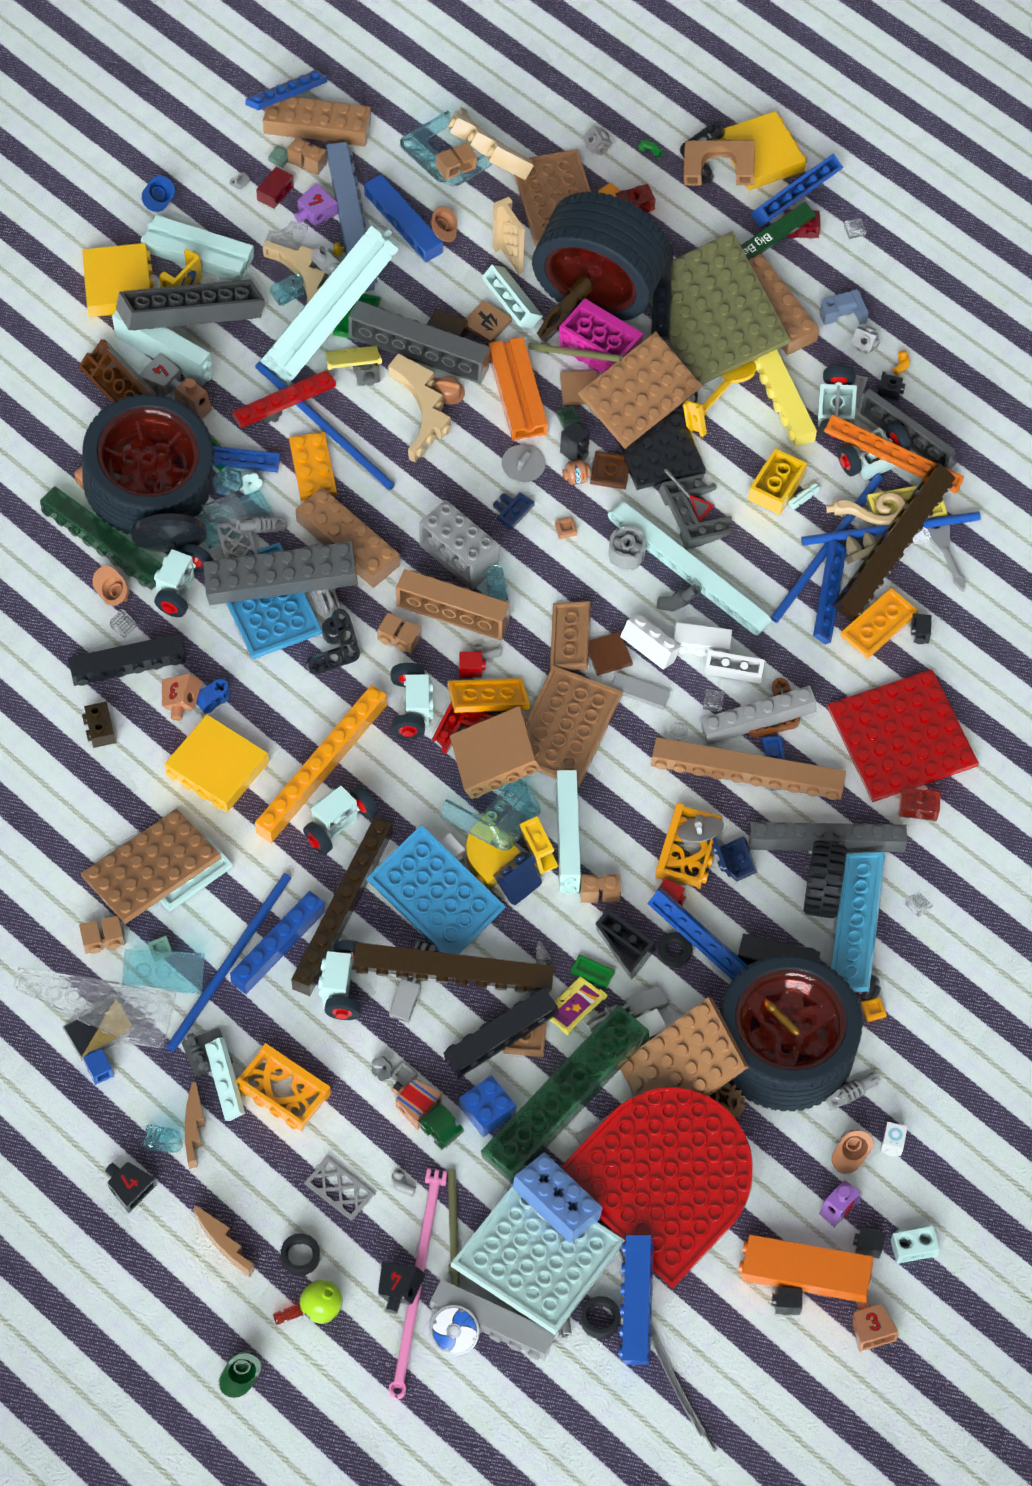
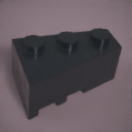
(625, 942)

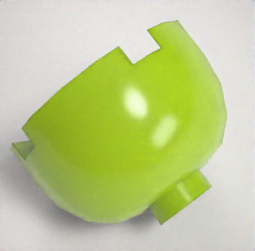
(321, 1301)

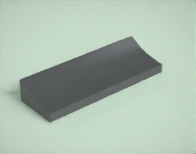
(921, 440)

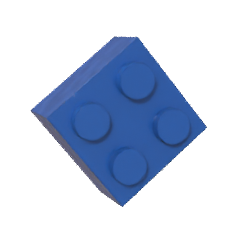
(487, 1106)

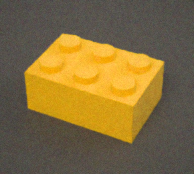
(777, 481)

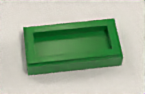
(592, 971)

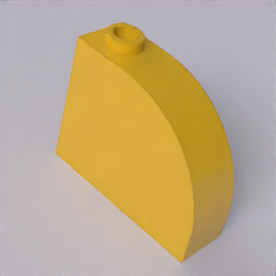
(486, 859)

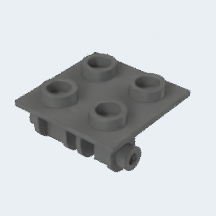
(196, 1052)

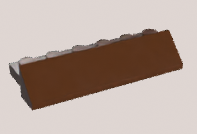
(112, 373)

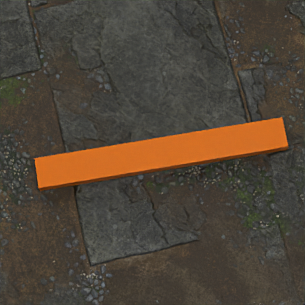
(884, 449)

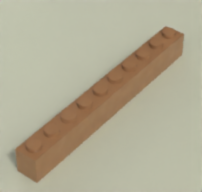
(748, 768)

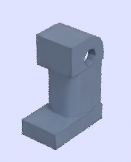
(842, 305)

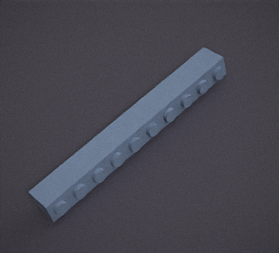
(347, 196)

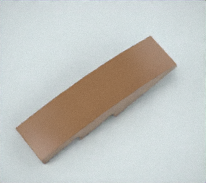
(193, 1120)
(219, 1236)

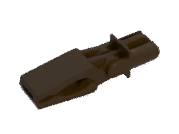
(578, 292)

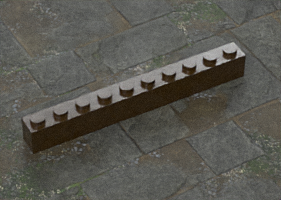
(894, 541)
(342, 905)
(451, 967)

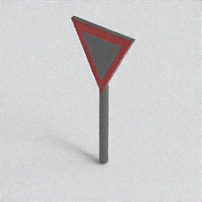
(699, 506)

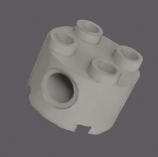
(627, 547)

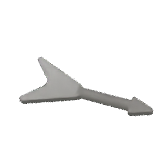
(941, 540)

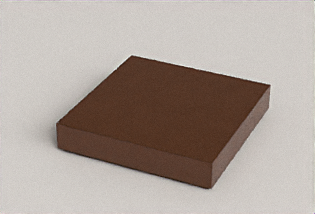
(609, 470)
(609, 654)

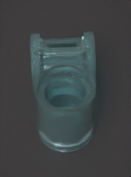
(287, 291)
(496, 585)
(158, 1138)

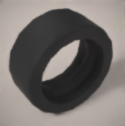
(300, 1270)
(604, 1302)

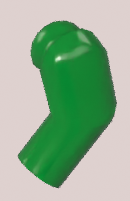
(645, 144)

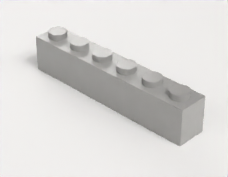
(758, 715)
(497, 1321)

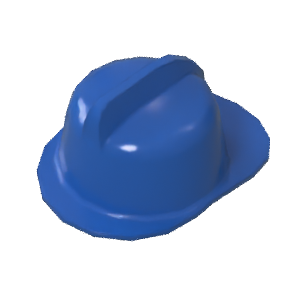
(158, 193)

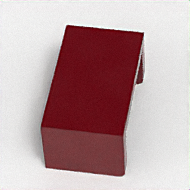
(275, 187)

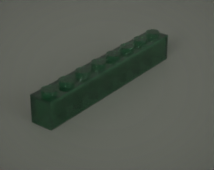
(101, 537)

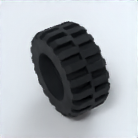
(825, 879)

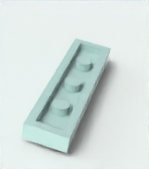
(224, 1079)

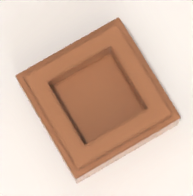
(565, 528)

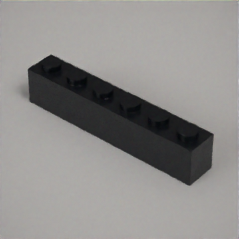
(126, 659)
(501, 1032)

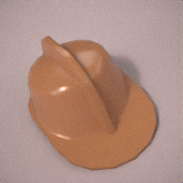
(444, 224)
(450, 388)
(110, 585)
(852, 1151)

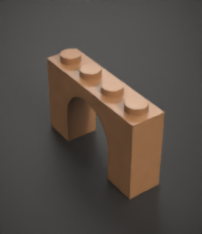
(700, 152)

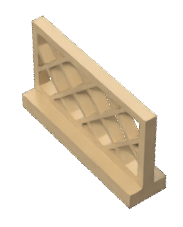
(508, 233)

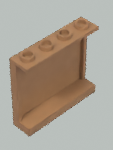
(494, 753)

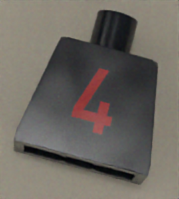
(129, 1184)
(399, 1284)

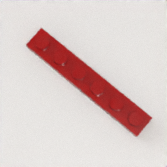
(284, 399)

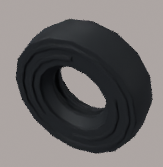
(674, 961)

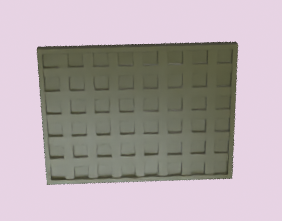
(720, 311)

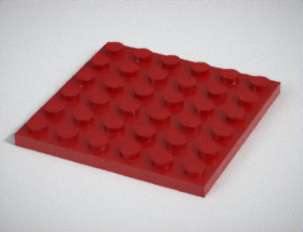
(902, 735)

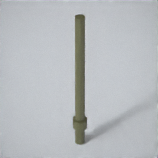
(546, 348)
(453, 1225)

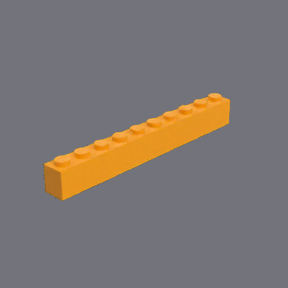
(321, 763)

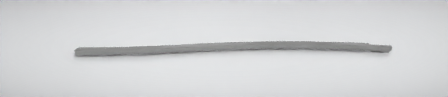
(676, 1386)

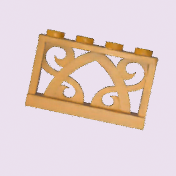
(668, 861)
(300, 1076)

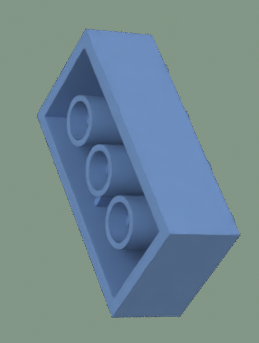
(557, 1197)

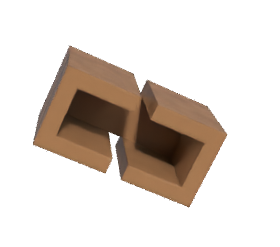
(314, 156)
(461, 157)
(404, 636)
(592, 884)
(91, 936)

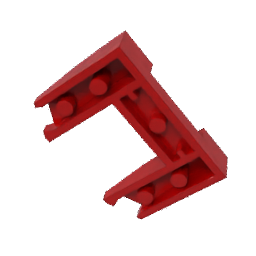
(453, 722)

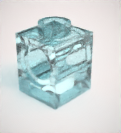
(228, 481)

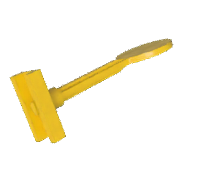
(695, 412)

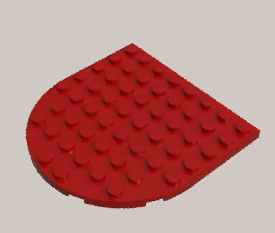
(668, 1170)

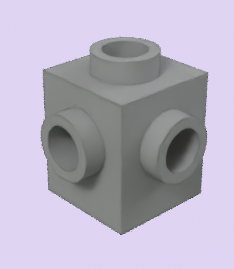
(597, 140)
(859, 339)

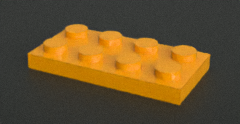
(312, 464)
(879, 623)
(488, 695)

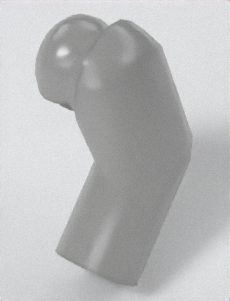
(241, 181)
(487, 654)
(400, 1183)

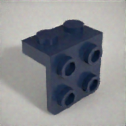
(734, 858)
(518, 878)

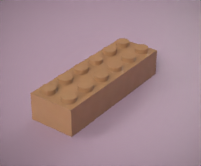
(318, 120)
(792, 315)
(334, 524)
(453, 604)

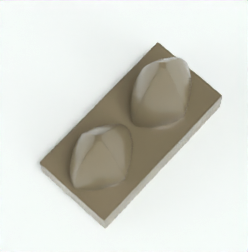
(855, 550)

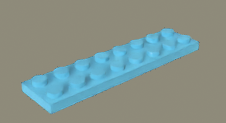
(858, 919)

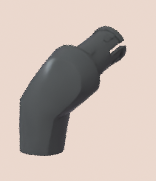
(679, 599)

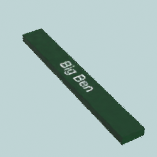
(778, 231)

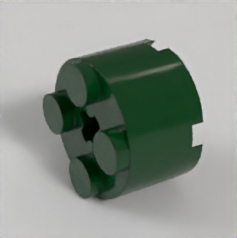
(440, 1124)

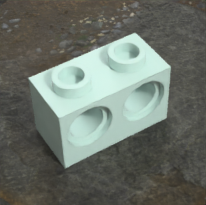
(916, 1248)

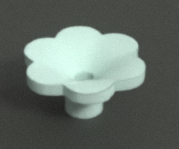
(254, 483)

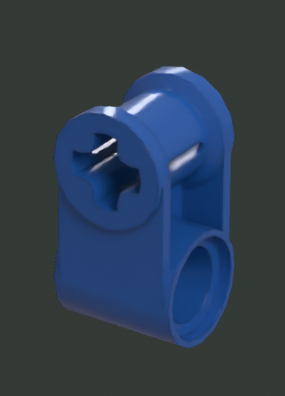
(212, 697)

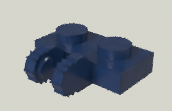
(515, 509)

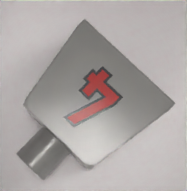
(162, 375)

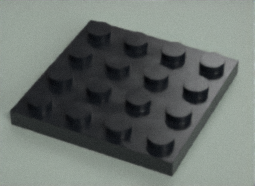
(661, 448)

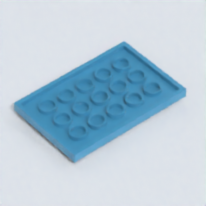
(274, 621)
(435, 892)

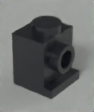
(890, 386)
(921, 628)

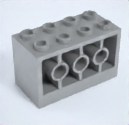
(458, 544)

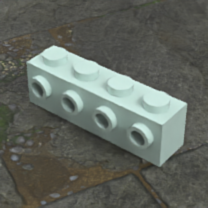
(512, 296)

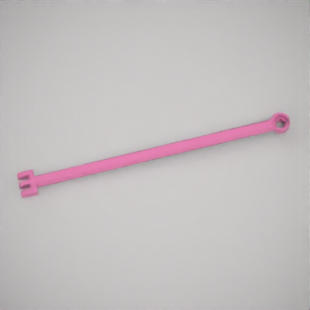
(404, 1351)

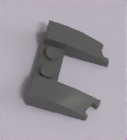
(692, 532)

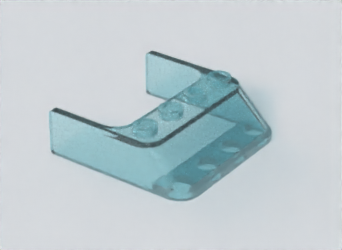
(418, 148)
(501, 820)

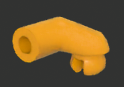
(903, 362)

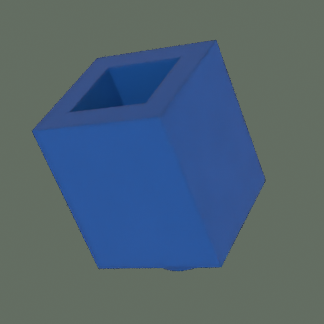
(98, 1066)

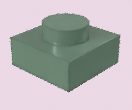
(279, 156)
(160, 944)

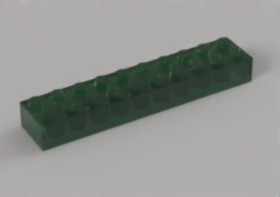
(565, 1093)

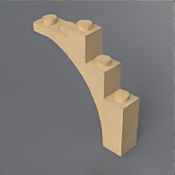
(481, 141)
(299, 263)
(420, 384)

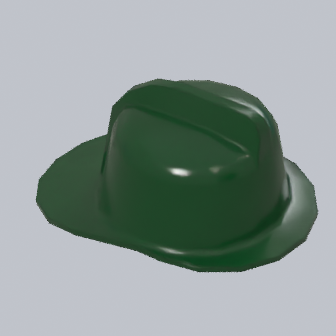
(239, 1374)

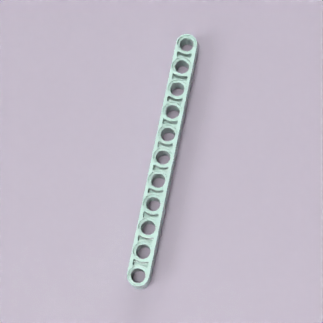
(692, 570)

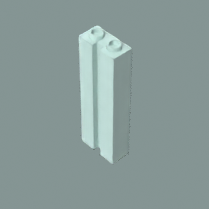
(217, 253)
(188, 357)
(568, 831)

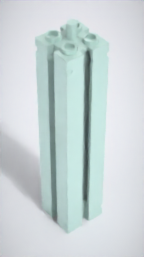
(330, 304)

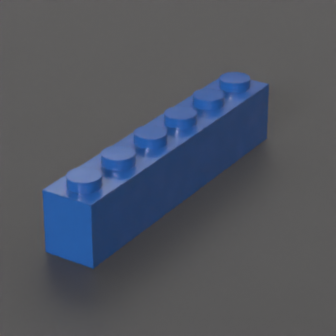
(796, 190)
(403, 218)
(277, 942)
(637, 1300)

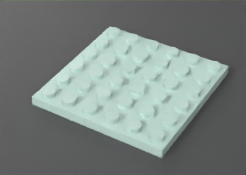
(531, 1264)

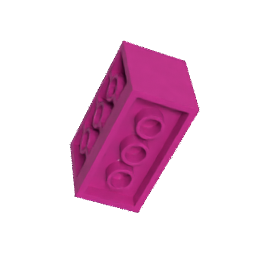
(597, 331)

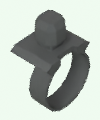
(368, 376)

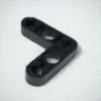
(714, 136)
(340, 651)

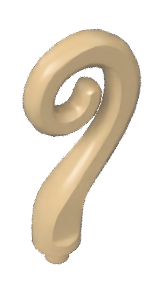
(844, 507)

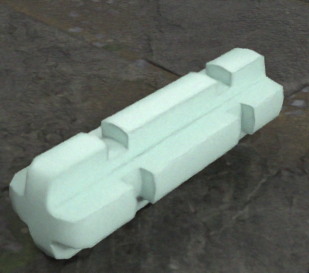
(803, 496)

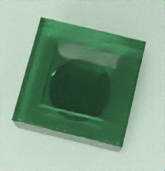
(568, 415)

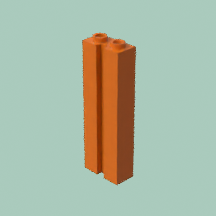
(517, 388)
(806, 1267)

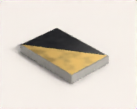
(87, 1038)

